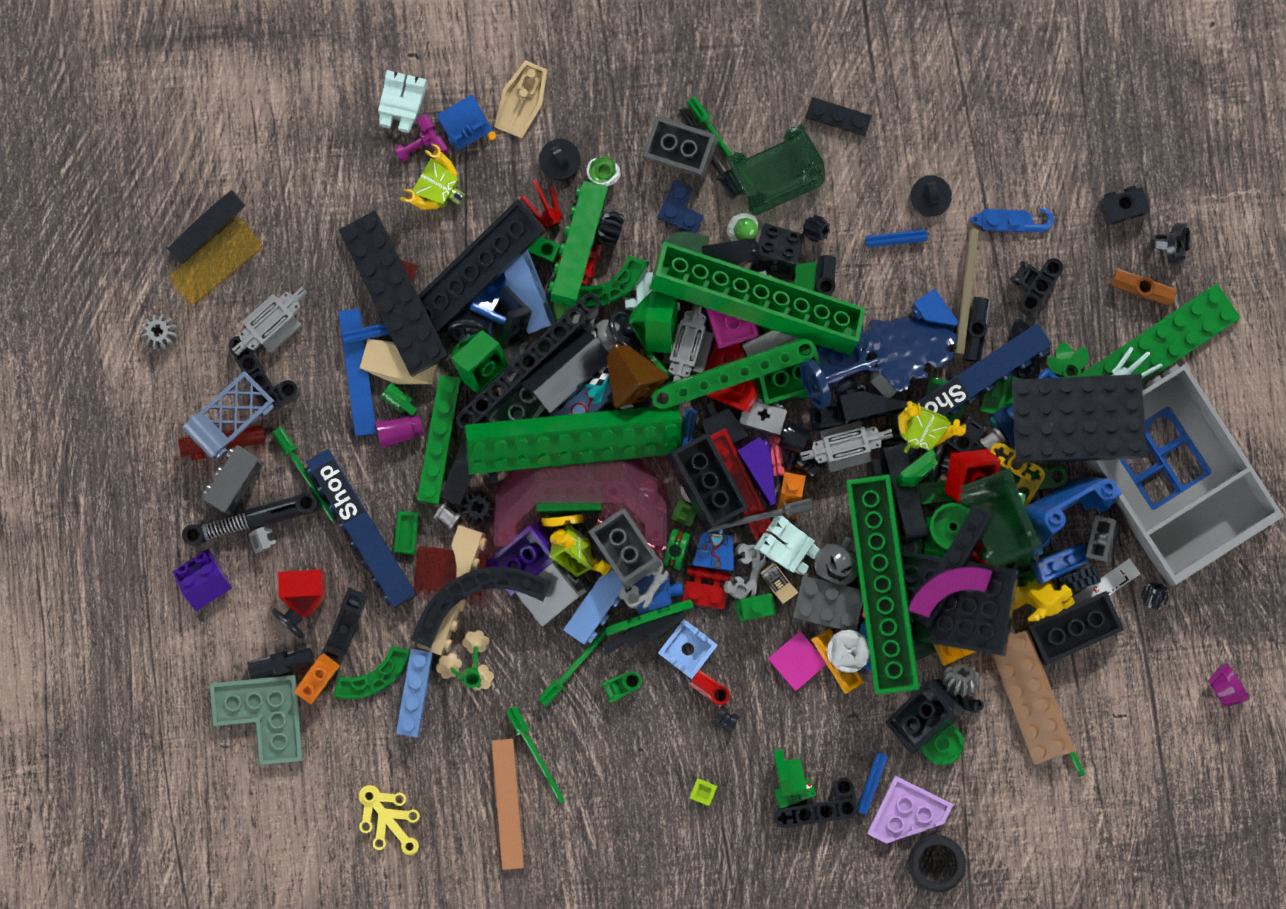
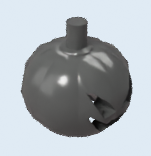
(837, 563)

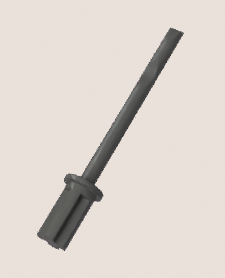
(789, 509)

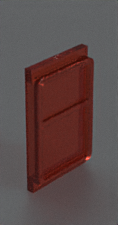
(437, 568)

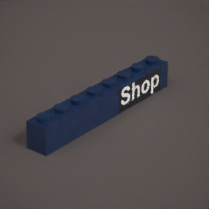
(987, 372)
(361, 528)

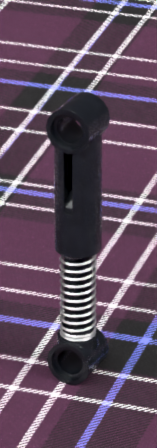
(252, 518)

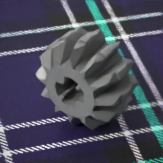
(164, 325)
(960, 679)

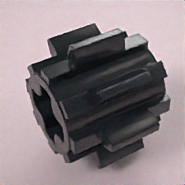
(816, 228)
(1155, 595)

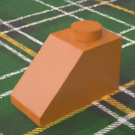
(791, 490)

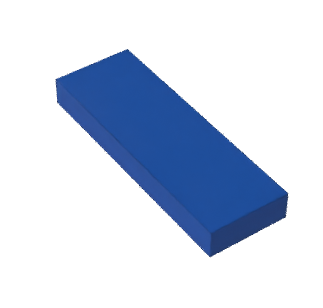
(1060, 563)

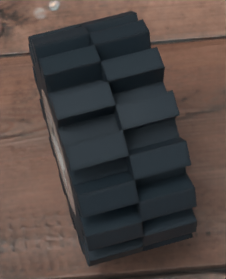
(1081, 579)

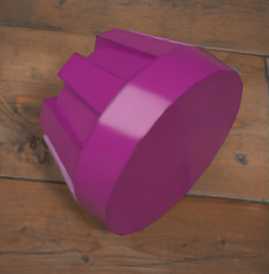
(1228, 686)

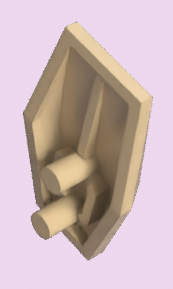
(521, 99)
(384, 361)

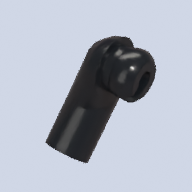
(970, 704)

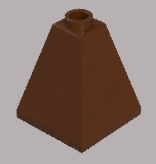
(632, 376)

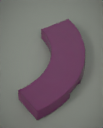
(947, 583)

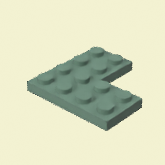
(270, 705)

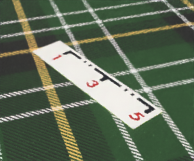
(1110, 582)

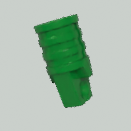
(398, 400)

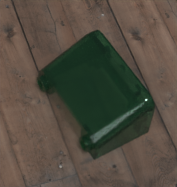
(778, 172)
(1010, 532)

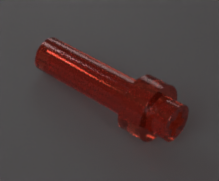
(250, 436)

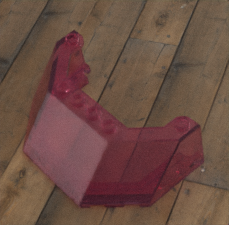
(595, 482)

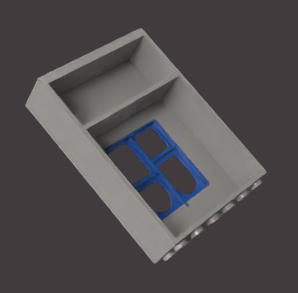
(1208, 513)

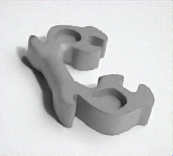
(739, 589)
(634, 599)

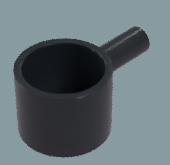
(793, 440)

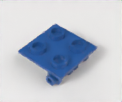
(464, 122)

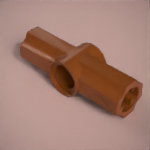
(1156, 292)

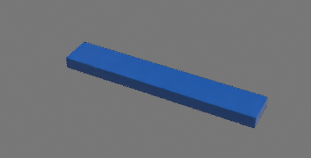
(357, 378)

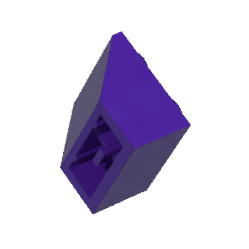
(201, 580)

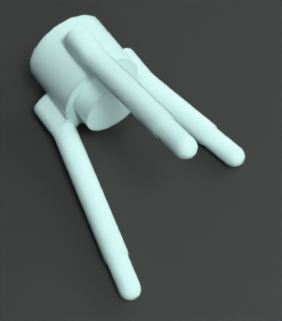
(1124, 371)

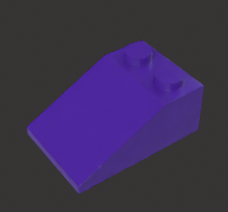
(758, 464)
(527, 552)

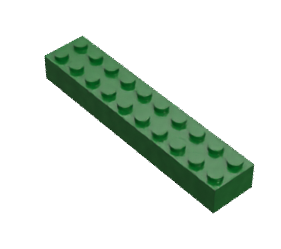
(757, 298)
(572, 439)
(883, 585)

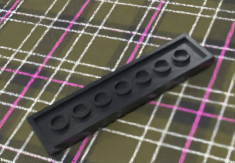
(480, 264)
(393, 293)

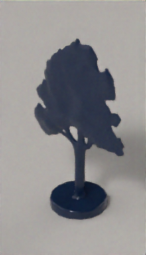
(900, 349)

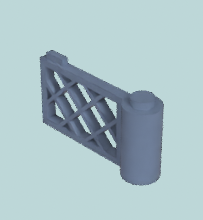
(208, 435)

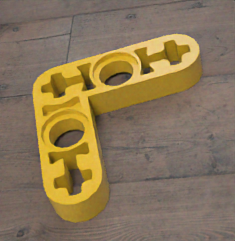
(1024, 481)

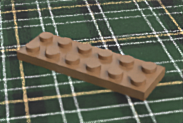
(1033, 699)

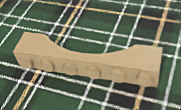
(466, 548)

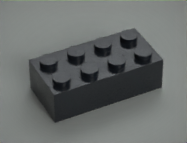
(707, 482)
(1075, 628)

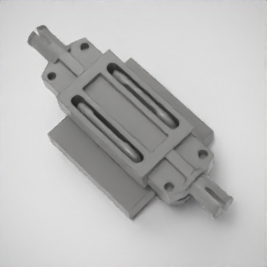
(271, 322)
(690, 346)
(846, 446)

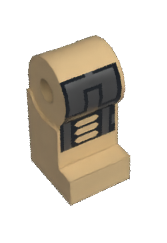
(778, 583)

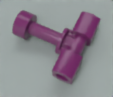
(426, 138)

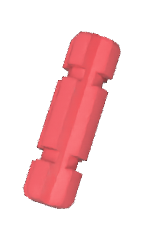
(776, 455)

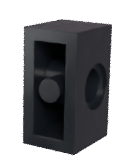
(1114, 213)

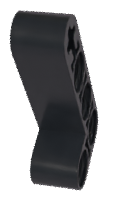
(258, 372)
(814, 808)

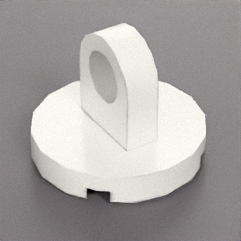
(848, 651)

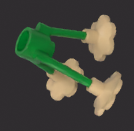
(474, 676)

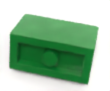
(789, 774)

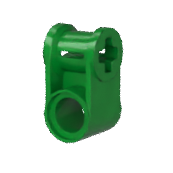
(620, 686)

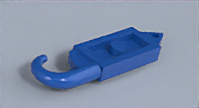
(1011, 221)

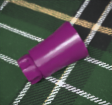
(398, 430)

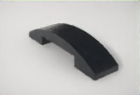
(345, 625)

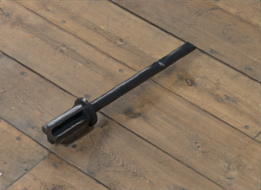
(724, 176)

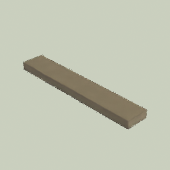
(966, 292)

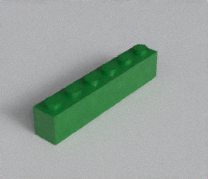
(578, 244)
(439, 440)

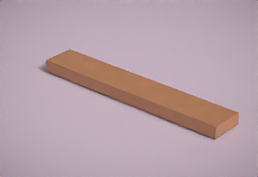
(507, 804)

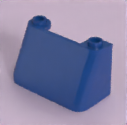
(1048, 511)

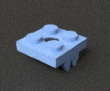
(687, 634)

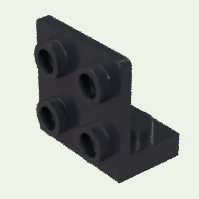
(778, 251)
(516, 315)

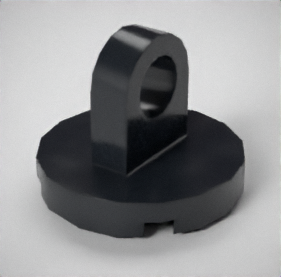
(559, 159)
(930, 196)
(1175, 243)

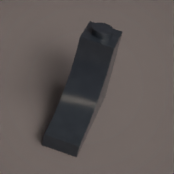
(734, 252)

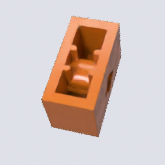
(317, 678)

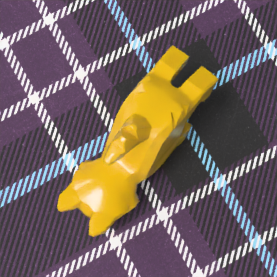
(1043, 598)

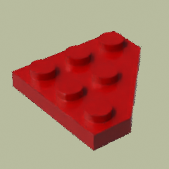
(738, 396)

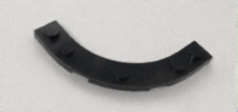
(471, 583)

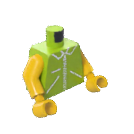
(436, 184)
(925, 428)
(574, 552)

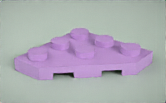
(907, 812)

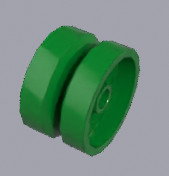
(940, 522)

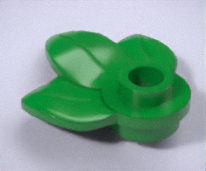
(1068, 359)

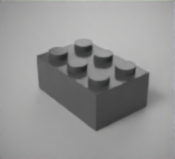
(680, 147)
(232, 479)
(625, 548)
(828, 604)

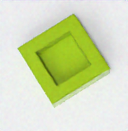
(703, 792)

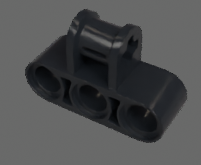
(1029, 281)
(973, 432)

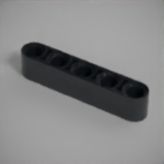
(906, 497)

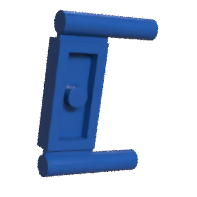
(487, 301)

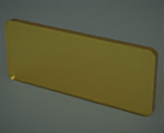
(216, 261)

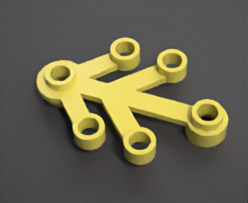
(386, 817)

